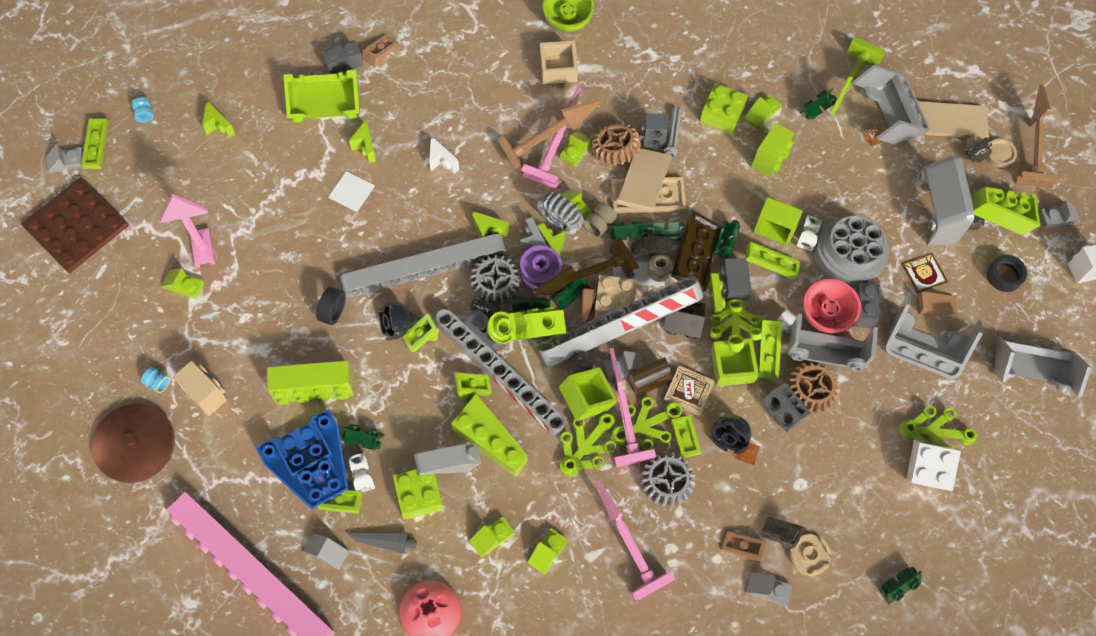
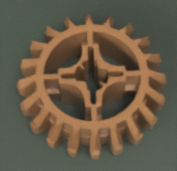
(616, 144)
(829, 393)

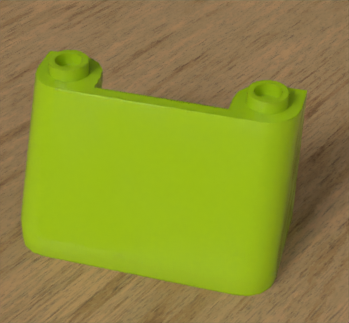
(322, 96)

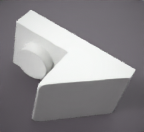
(440, 155)

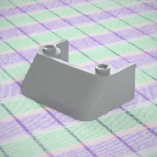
(896, 102)
(949, 199)
(830, 348)
(928, 351)
(1041, 362)

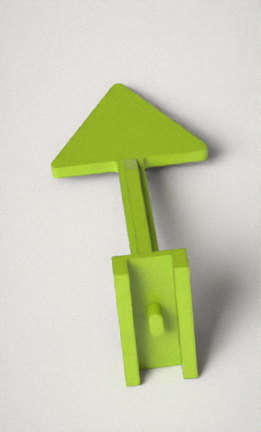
(864, 53)

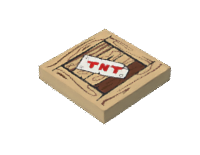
(689, 390)

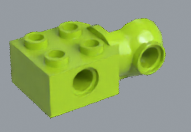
(525, 324)

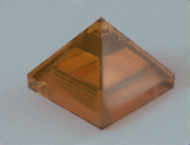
(871, 135)
(749, 455)

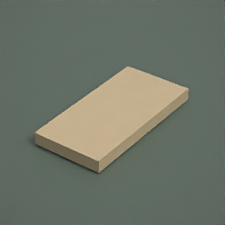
(955, 119)
(644, 180)
(670, 198)

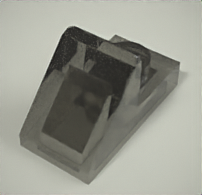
(782, 532)

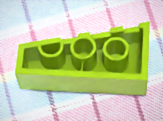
(1007, 209)
(481, 427)

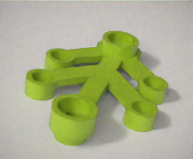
(735, 308)
(644, 426)
(934, 431)
(586, 447)

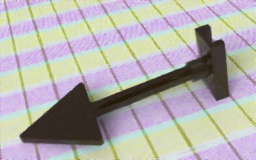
(621, 257)

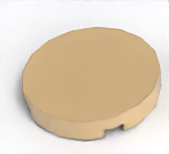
(811, 555)

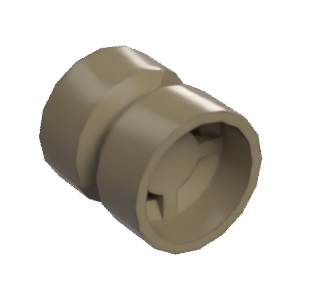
(599, 219)

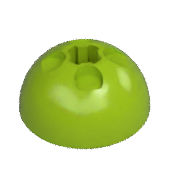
(568, 14)

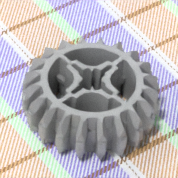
(560, 212)
(479, 277)
(660, 480)

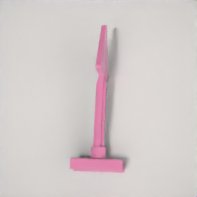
(541, 174)
(201, 239)
(634, 454)
(651, 582)

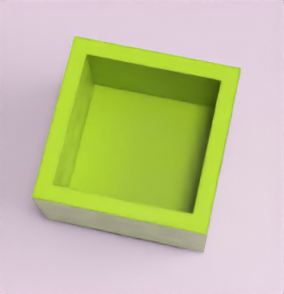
(723, 108)
(773, 150)
(778, 221)
(734, 367)
(587, 393)
(417, 494)

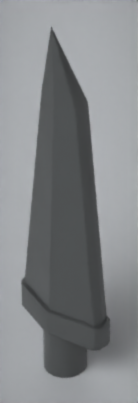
(391, 541)

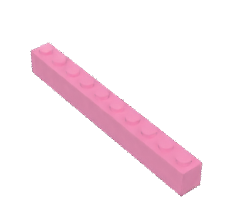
(246, 568)

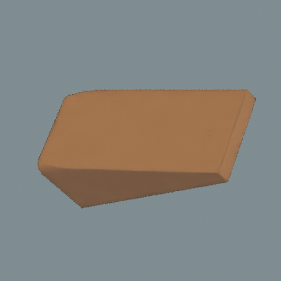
(379, 50)
(587, 302)
(937, 304)
(745, 546)

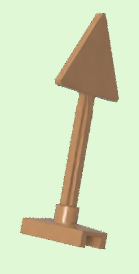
(573, 116)
(1036, 177)

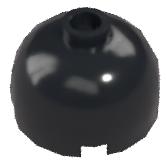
(394, 320)
(731, 433)

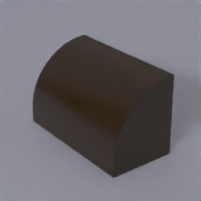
(650, 377)

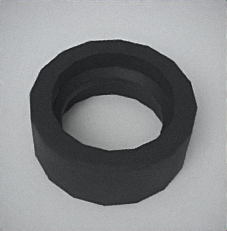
(1001, 284)
(330, 305)

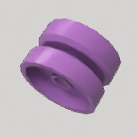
(539, 266)

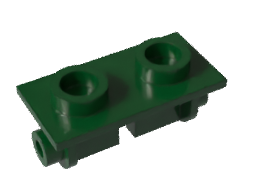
(824, 100)
(635, 229)
(674, 230)
(727, 239)
(570, 293)
(528, 303)
(354, 434)
(895, 590)

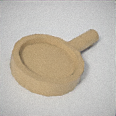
(1002, 154)

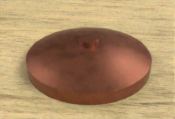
(133, 443)

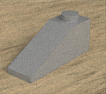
(448, 460)

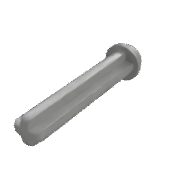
(673, 132)

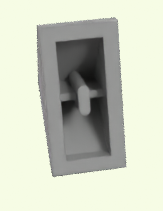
(326, 551)

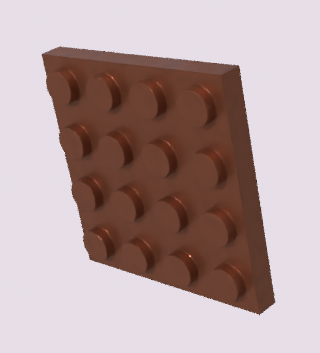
(74, 225)

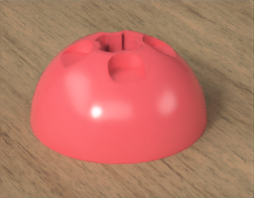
(831, 306)
(435, 622)

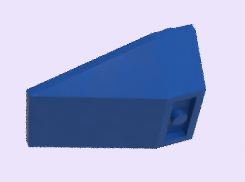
(309, 460)

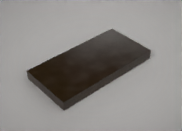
(697, 250)

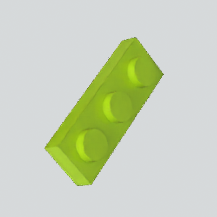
(95, 144)
(772, 260)
(770, 349)

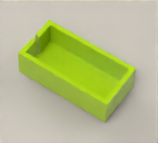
(310, 382)

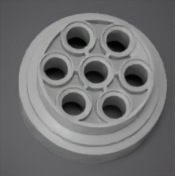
(842, 266)

